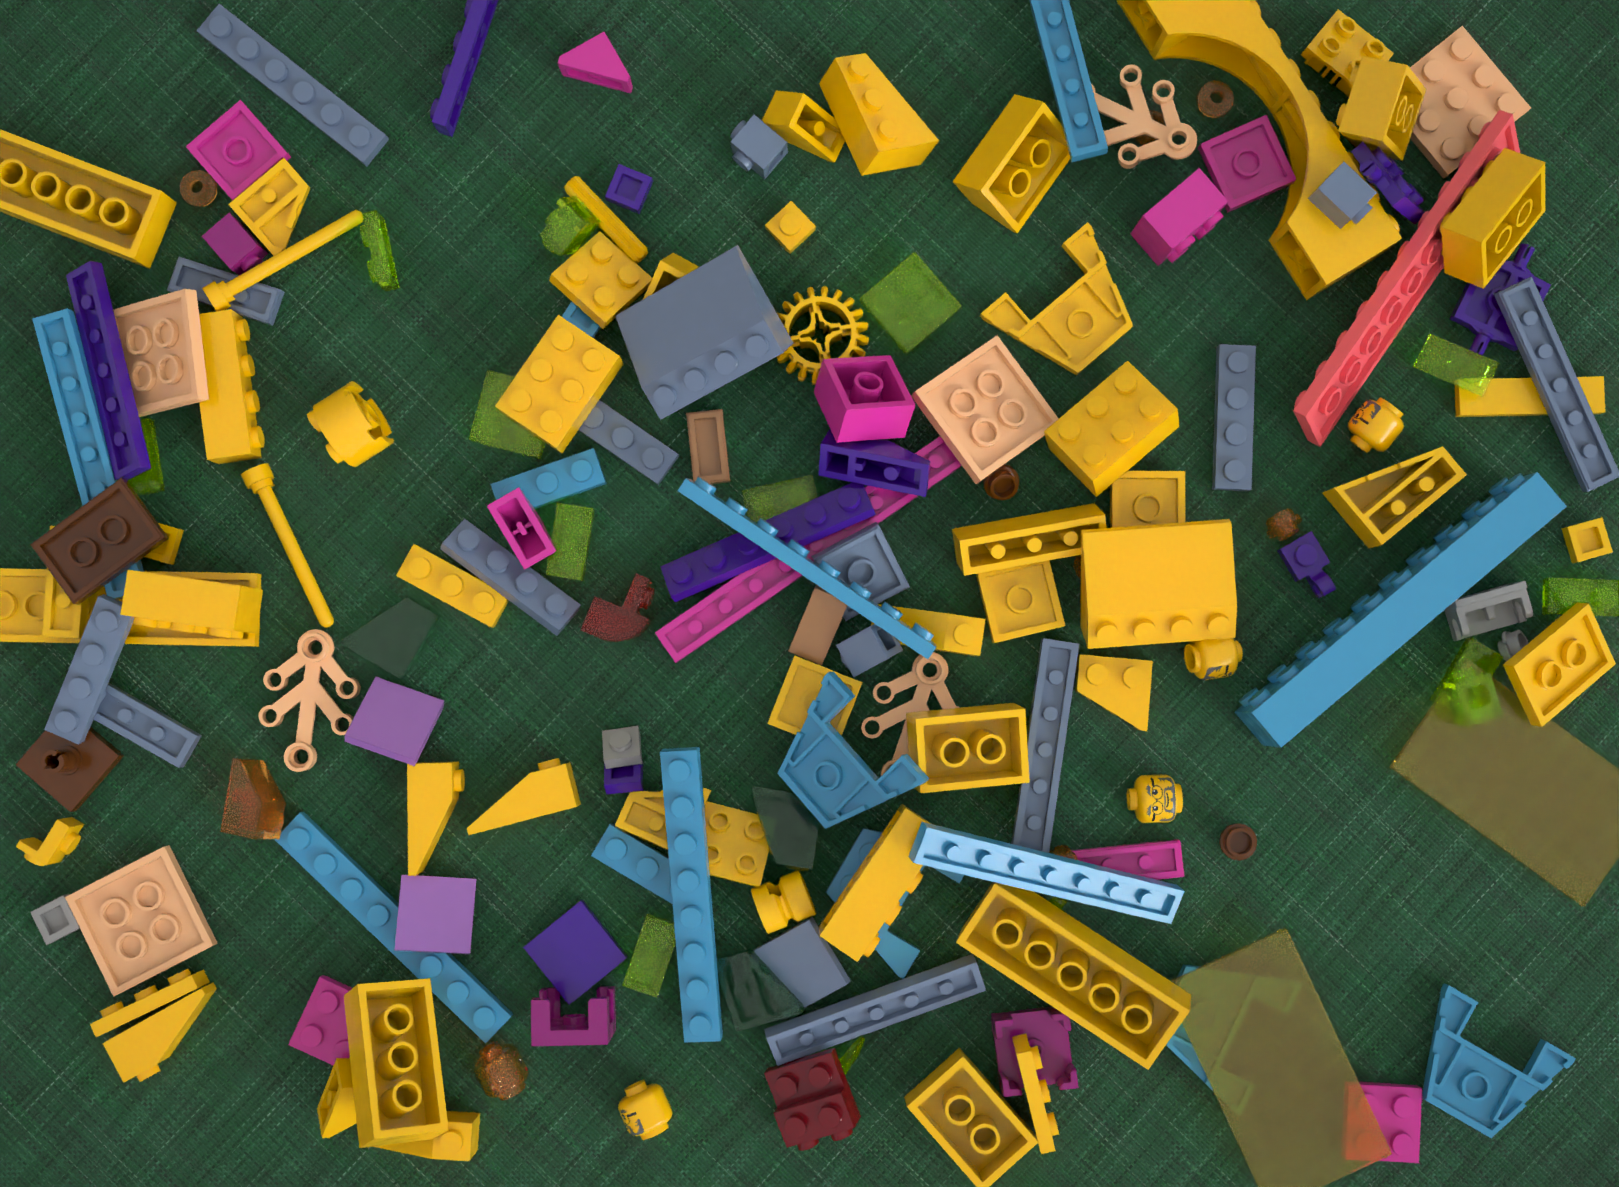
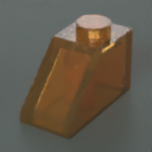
(252, 802)

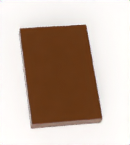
(99, 541)

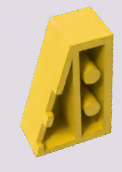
(874, 117)
(1394, 496)

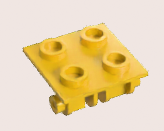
(1341, 48)
(735, 844)

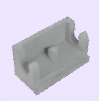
(1489, 610)

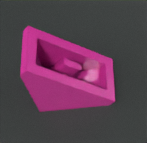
(597, 64)
(522, 528)

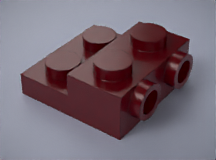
(812, 1099)

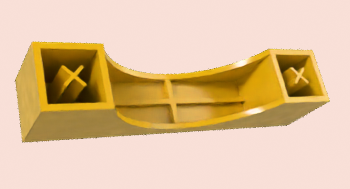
(1239, 42)

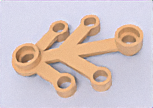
(1139, 122)
(310, 694)
(918, 703)

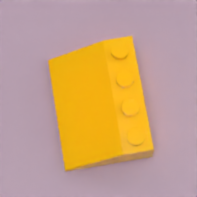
(1158, 584)

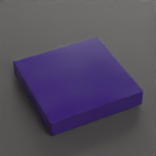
(575, 952)

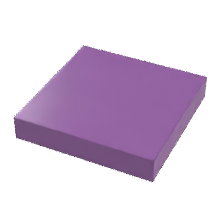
(394, 721)
(435, 914)

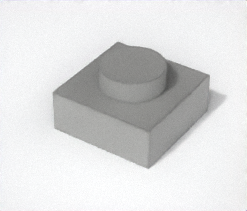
(622, 747)
(55, 920)

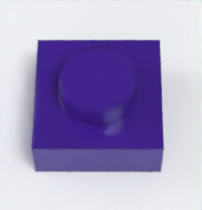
(629, 188)
(623, 779)

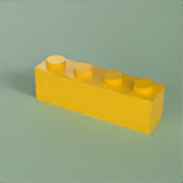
(232, 405)
(1024, 539)

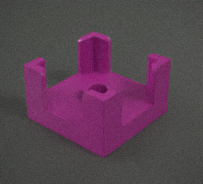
(572, 1029)
(1047, 1030)

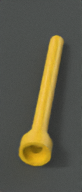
(223, 293)
(260, 481)

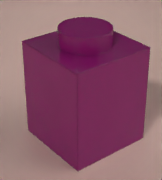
(235, 244)

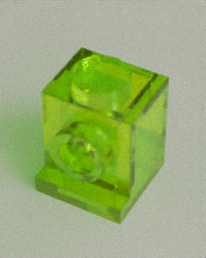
(568, 226)
(1483, 700)

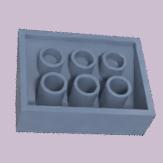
(701, 332)

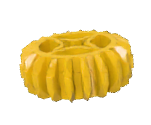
(835, 330)

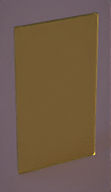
(1522, 789)
(1279, 1067)

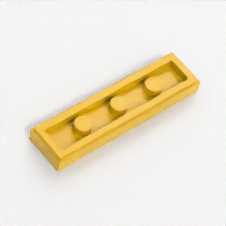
(1520, 398)

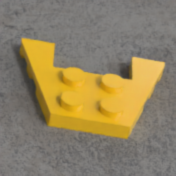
(1079, 321)

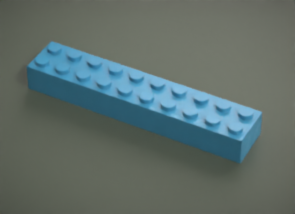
(1399, 608)

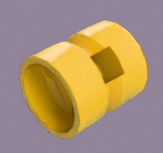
(783, 901)

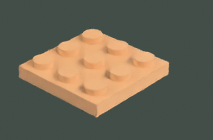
(1459, 99)
(164, 351)
(985, 409)
(141, 920)

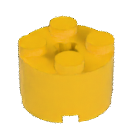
(351, 425)

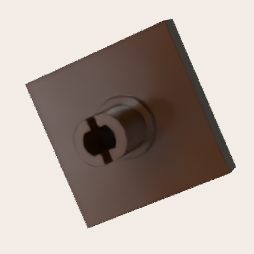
(69, 769)

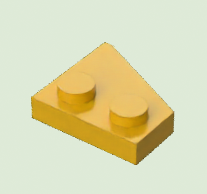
(273, 205)
(1117, 686)
(645, 816)

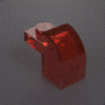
(621, 623)

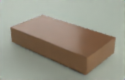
(708, 446)
(818, 626)

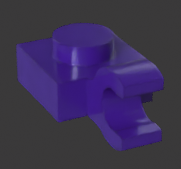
(1305, 559)

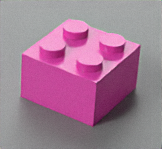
(1182, 214)
(863, 398)

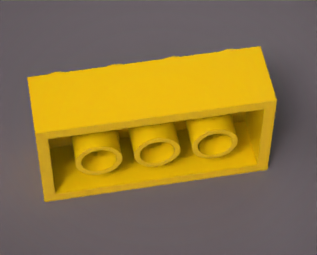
(875, 889)
(395, 1062)

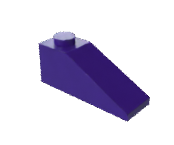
(874, 464)

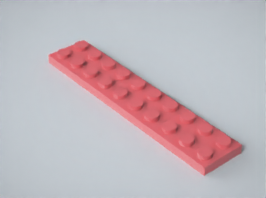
(1396, 294)

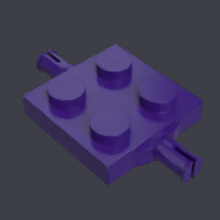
(1389, 180)
(1480, 311)

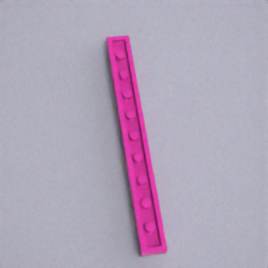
(763, 582)

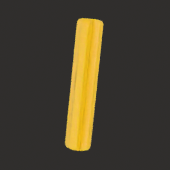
(610, 223)

